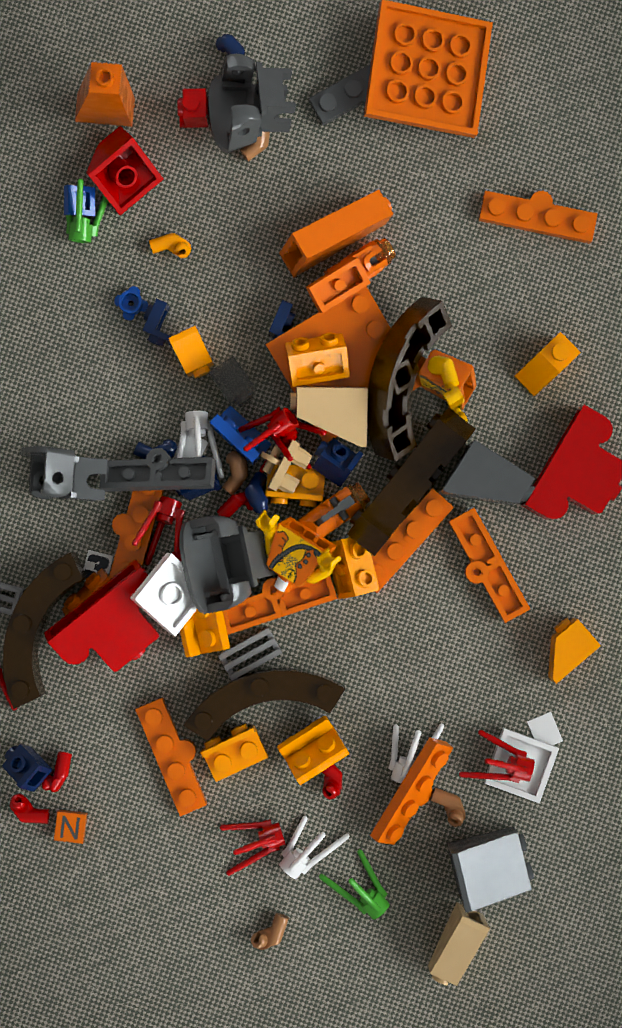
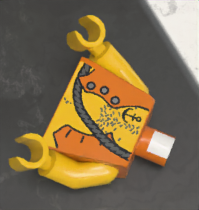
(448, 379)
(295, 552)

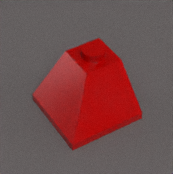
(122, 170)

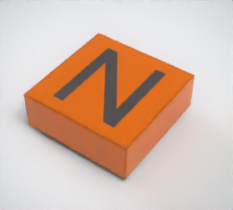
(70, 826)

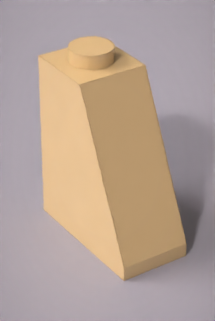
(334, 410)
(457, 945)

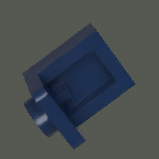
(155, 318)

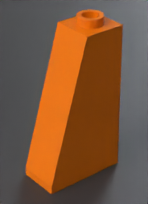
(105, 96)
(335, 232)

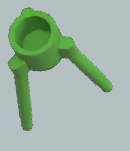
(79, 227)
(372, 901)

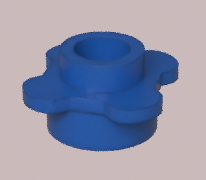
(123, 300)

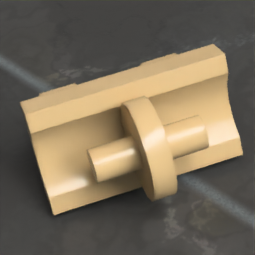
(281, 479)

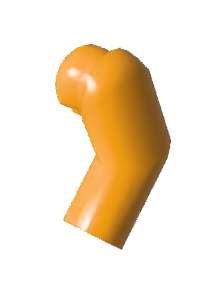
(172, 243)

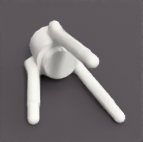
(197, 425)
(402, 767)
(297, 861)

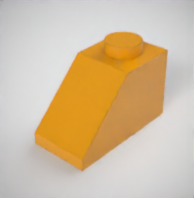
(191, 352)
(547, 364)
(569, 648)

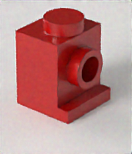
(193, 108)

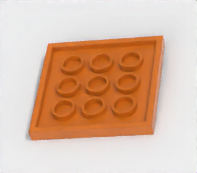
(428, 69)
(363, 333)

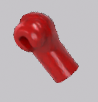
(233, 504)
(60, 773)
(332, 782)
(26, 812)

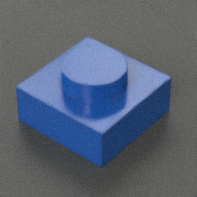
(70, 194)

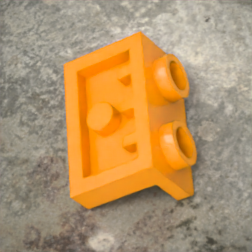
(317, 359)
(308, 491)
(355, 571)
(204, 634)
(313, 750)
(234, 752)

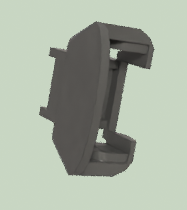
(243, 110)
(59, 462)
(216, 563)

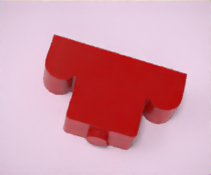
(578, 469)
(106, 623)

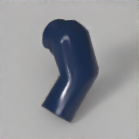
(229, 44)
(168, 445)
(255, 494)

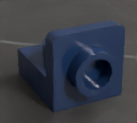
(283, 319)

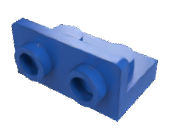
(227, 427)

